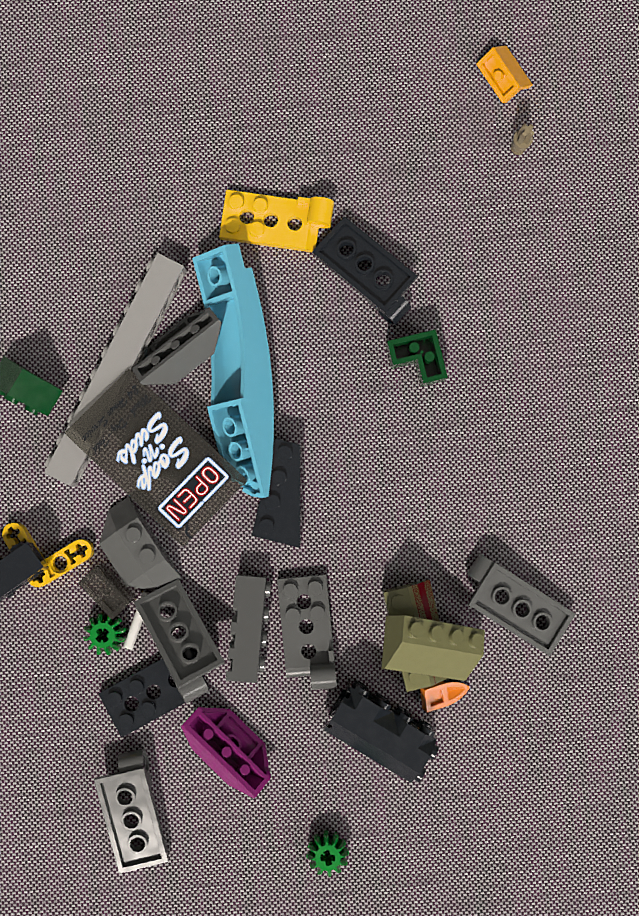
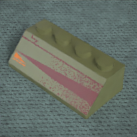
(415, 601)

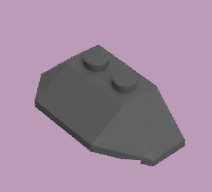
(179, 349)
(135, 549)

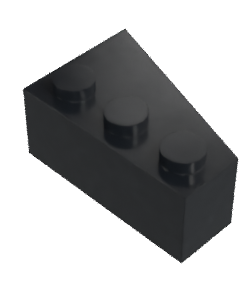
(20, 568)

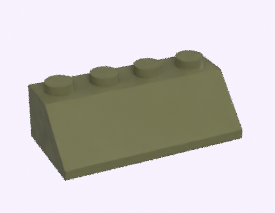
(431, 647)

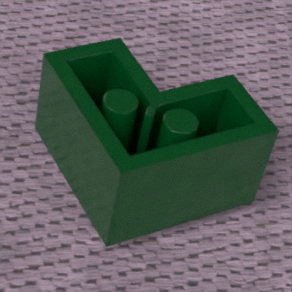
(423, 351)
(23, 386)

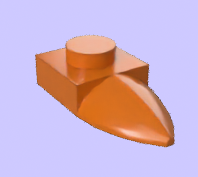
(442, 695)

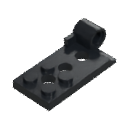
(384, 299)
(136, 685)

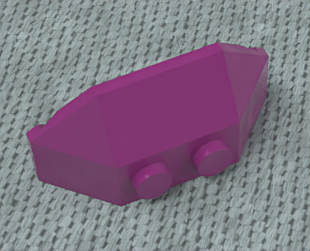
(228, 748)

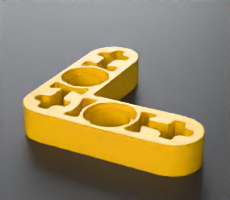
(52, 572)

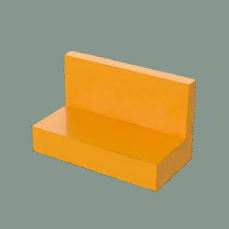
(503, 73)

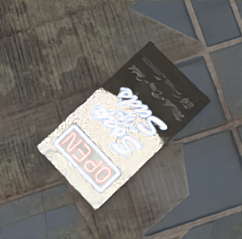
(156, 457)

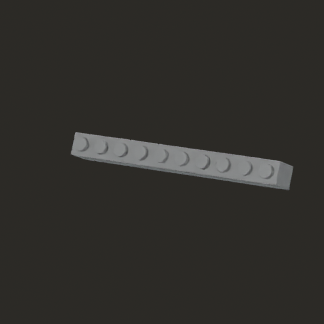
(129, 343)

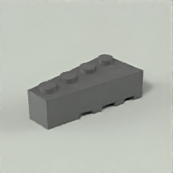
(248, 628)

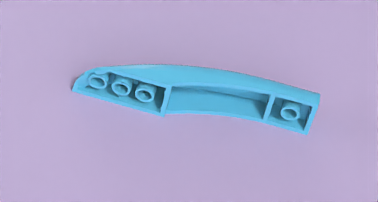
(240, 367)

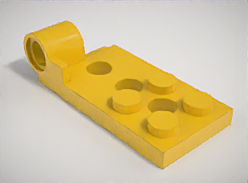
(311, 212)

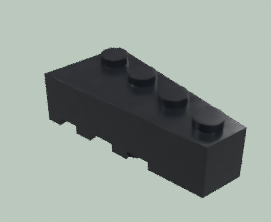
(280, 512)

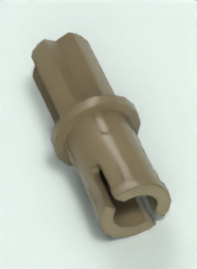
(522, 139)

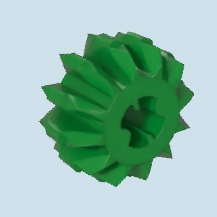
(96, 630)
(318, 857)

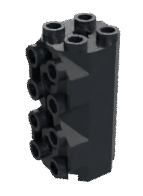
(382, 732)

